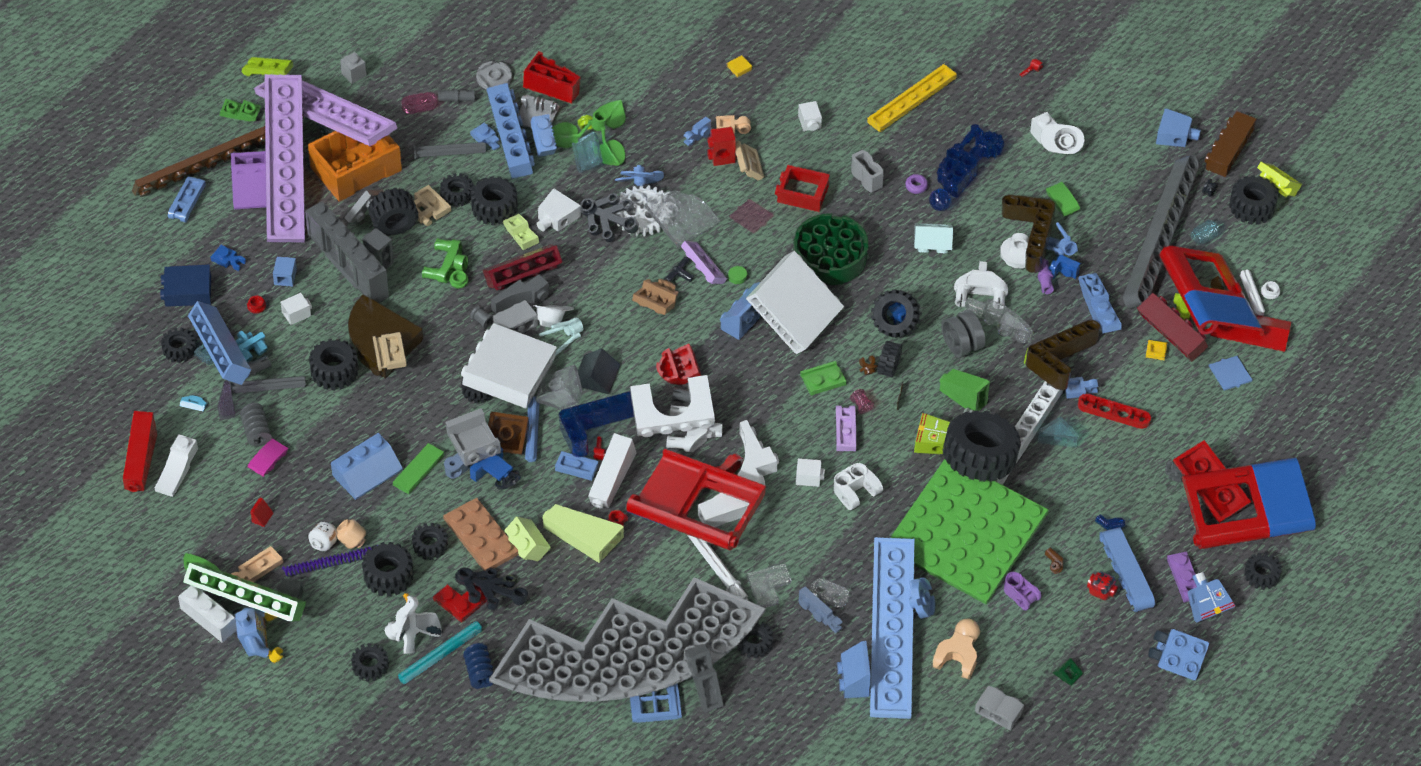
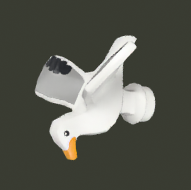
(410, 623)

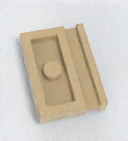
(749, 161)
(389, 351)

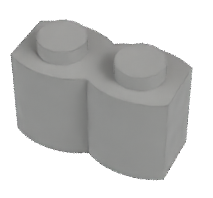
(867, 171)
(999, 707)

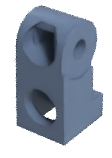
(455, 467)

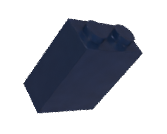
(186, 285)

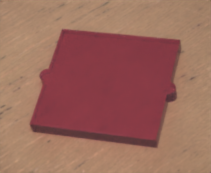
(751, 216)

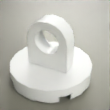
(1014, 250)

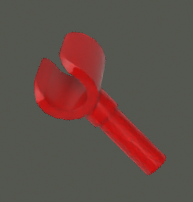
(1035, 64)
(599, 453)

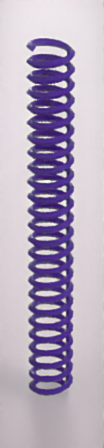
(312, 563)

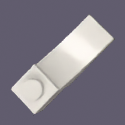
(177, 465)

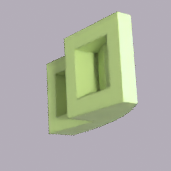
(520, 231)

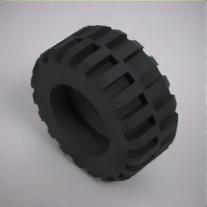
(978, 462)

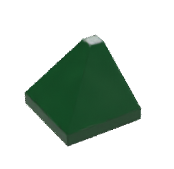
(1068, 672)

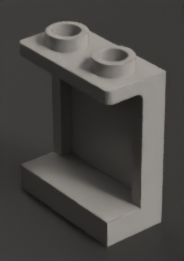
(472, 437)

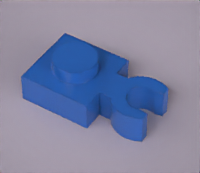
(226, 256)

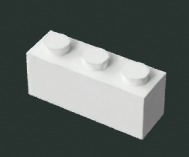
(207, 613)

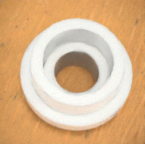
(1270, 286)

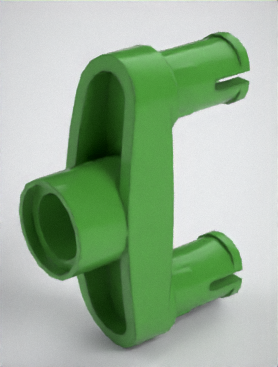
(453, 261)

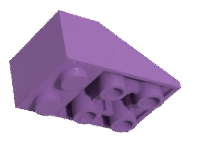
(249, 179)

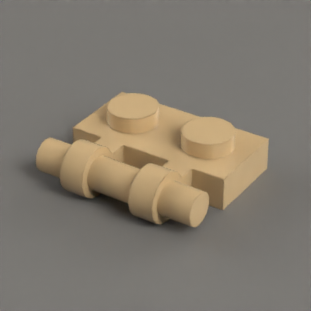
(432, 203)

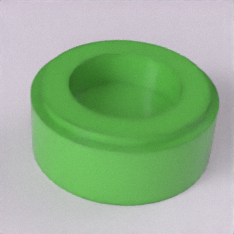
(737, 275)

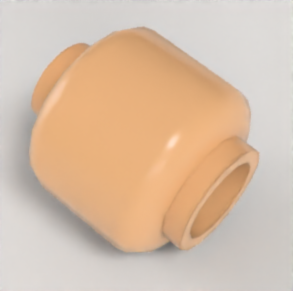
(351, 534)

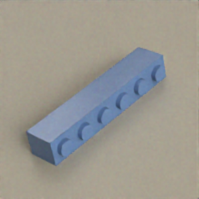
(219, 343)

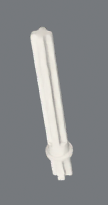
(733, 585)

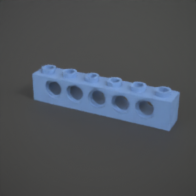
(509, 130)

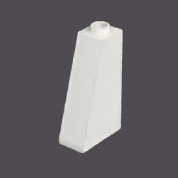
(612, 471)

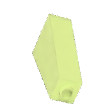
(584, 532)

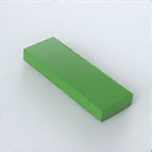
(418, 468)

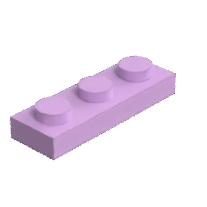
(703, 262)

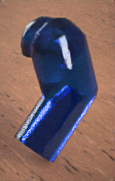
(1109, 524)

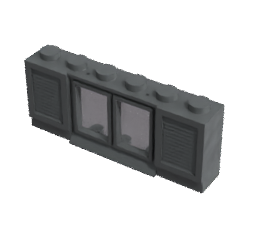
(347, 252)

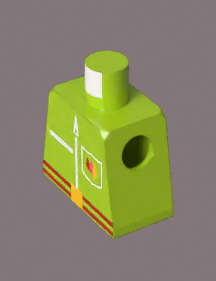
(931, 435)

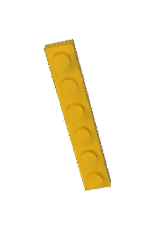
(911, 98)

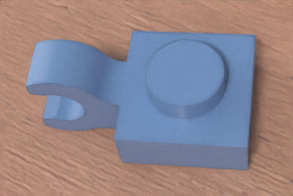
(485, 134)
(1078, 387)

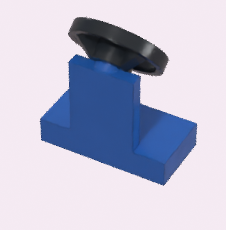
(498, 469)

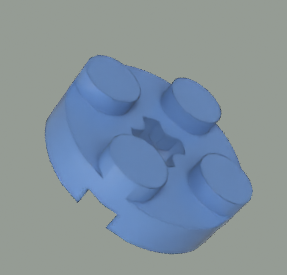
(921, 599)

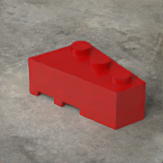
(550, 79)

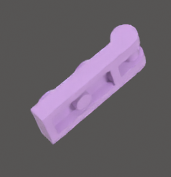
(845, 429)

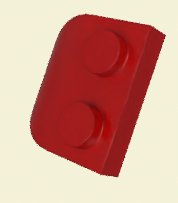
(678, 365)

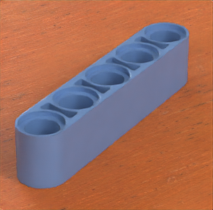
(1127, 567)

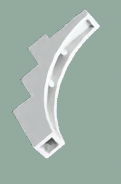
(757, 463)

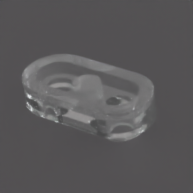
(830, 592)

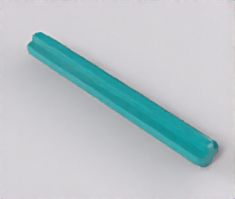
(439, 652)

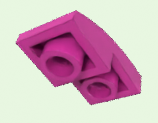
(267, 457)

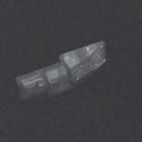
(1006, 320)

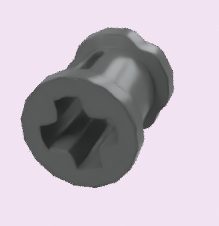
(481, 316)

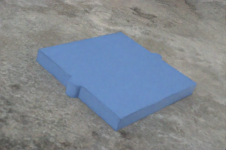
(1230, 373)

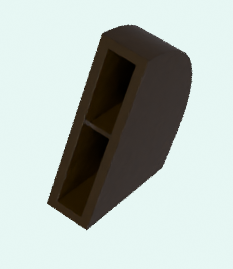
(373, 319)

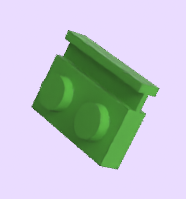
(823, 378)

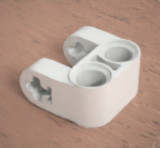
(852, 479)

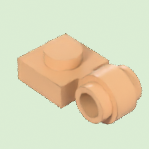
(742, 124)

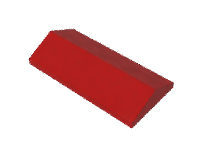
(1274, 336)
(1221, 501)

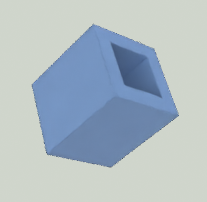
(284, 271)

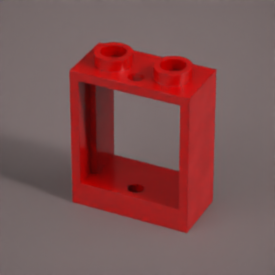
(799, 199)

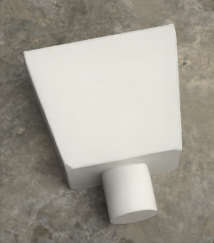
(557, 211)

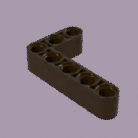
(1042, 215)
(1046, 355)

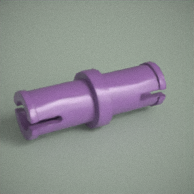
(1045, 277)

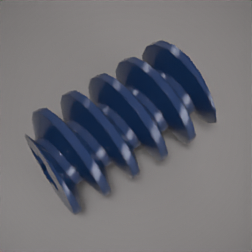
(478, 665)

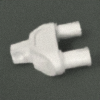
(981, 283)
(695, 436)

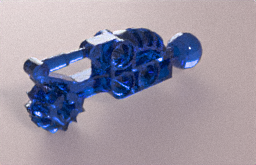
(961, 167)

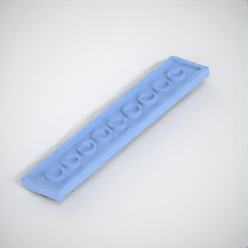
(892, 629)

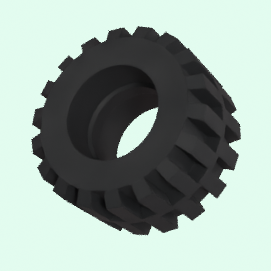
(1250, 209)
(494, 210)
(393, 211)
(880, 313)
(333, 375)
(390, 581)

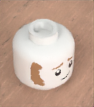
(323, 536)

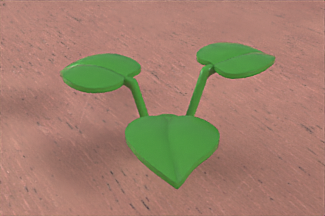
(610, 114)

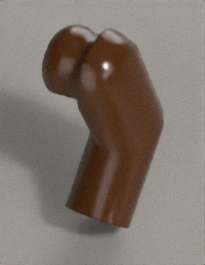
(1056, 560)

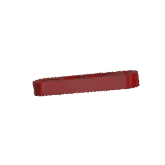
(1115, 408)

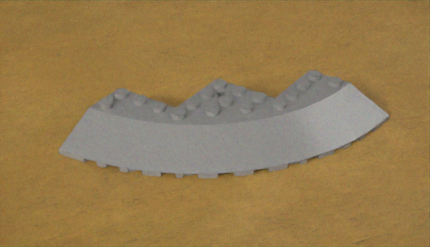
(626, 648)

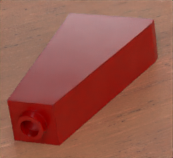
(139, 451)

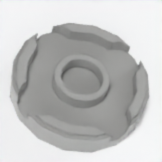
(493, 74)

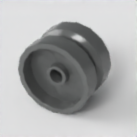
(963, 333)

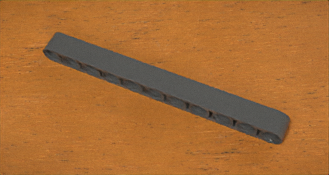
(1161, 231)

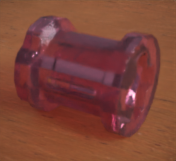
(862, 402)

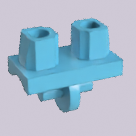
(247, 342)

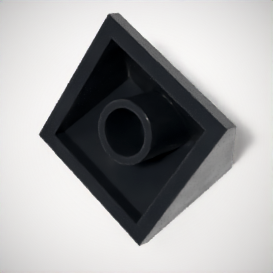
(598, 371)

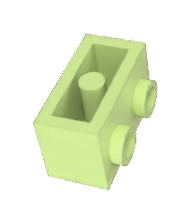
(527, 539)

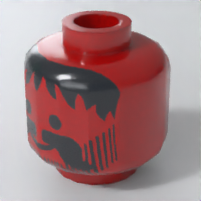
(1102, 585)

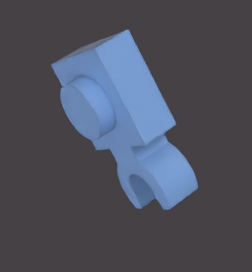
(700, 130)

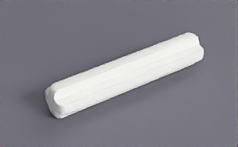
(1252, 292)

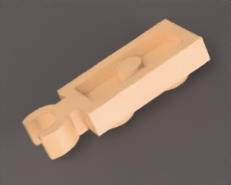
(259, 565)

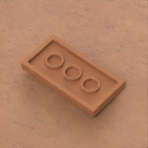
(480, 534)

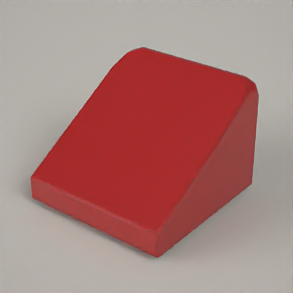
(261, 512)

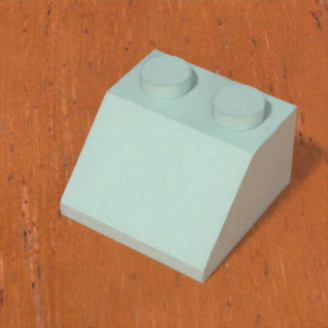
(933, 237)

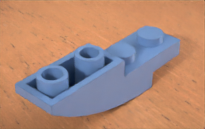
(1098, 303)

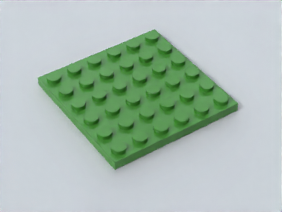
(969, 531)

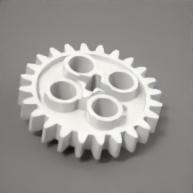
(639, 212)

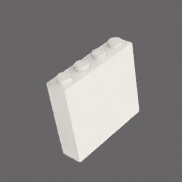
(795, 302)
(508, 365)

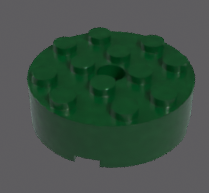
(832, 247)

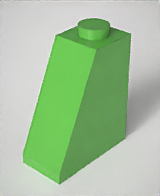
(965, 389)

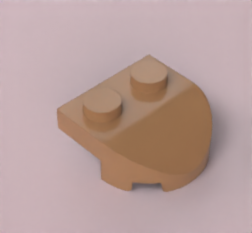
(657, 296)

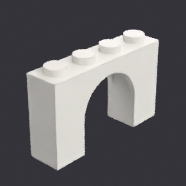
(651, 421)

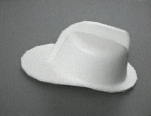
(1062, 138)
(551, 314)

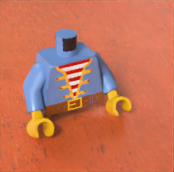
(252, 633)

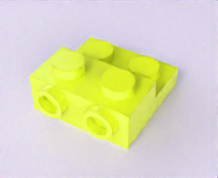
(1281, 180)

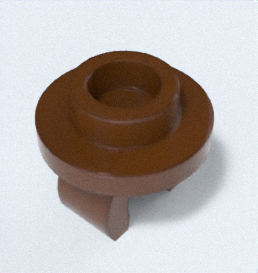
(868, 368)

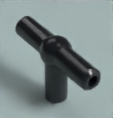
(678, 270)

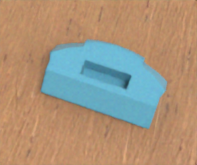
(189, 402)

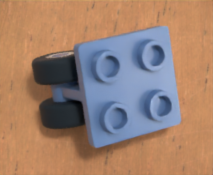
(1179, 653)

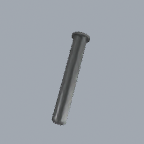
(449, 149)
(268, 384)

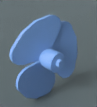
(641, 177)

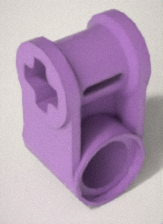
(1023, 592)

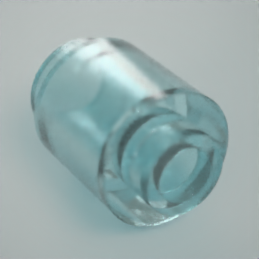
(1204, 232)

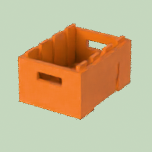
(337, 153)

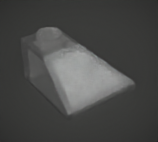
(560, 389)

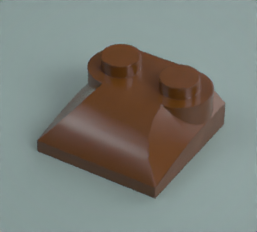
(510, 431)

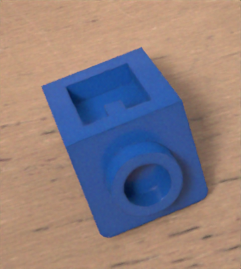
(1066, 266)
(897, 312)

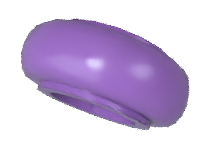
(913, 188)

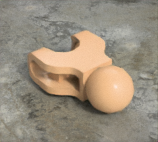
(959, 647)

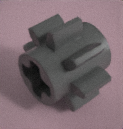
(1173, 471)

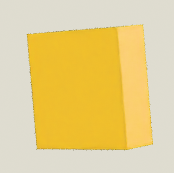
(739, 66)
(1156, 350)

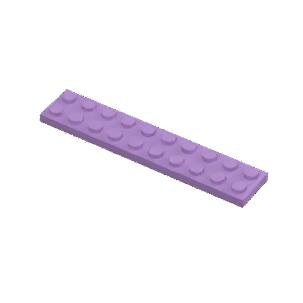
(341, 114)
(284, 158)

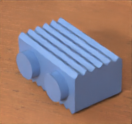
(543, 135)

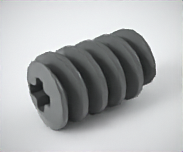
(255, 424)

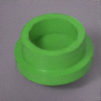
(458, 279)

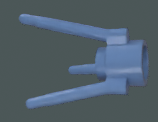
(1066, 244)

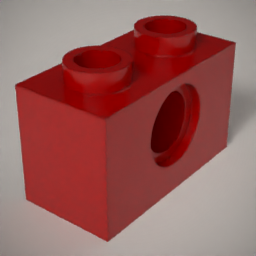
(722, 146)

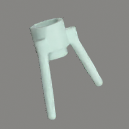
(571, 327)

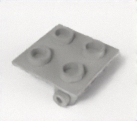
(534, 107)

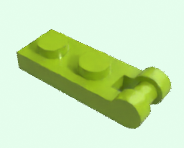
(267, 66)

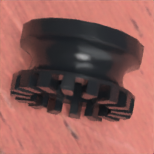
(1210, 187)

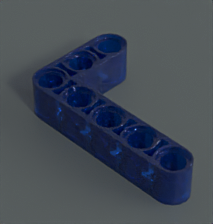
(590, 415)

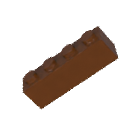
(1230, 144)

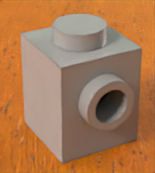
(353, 68)

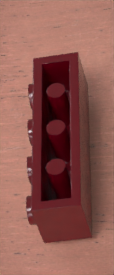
(522, 266)
(1172, 327)

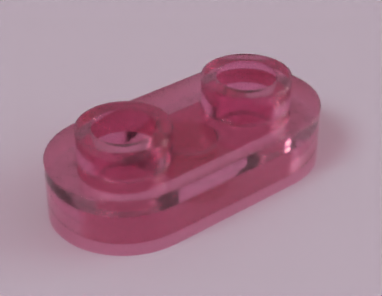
(419, 102)

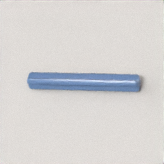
(532, 433)

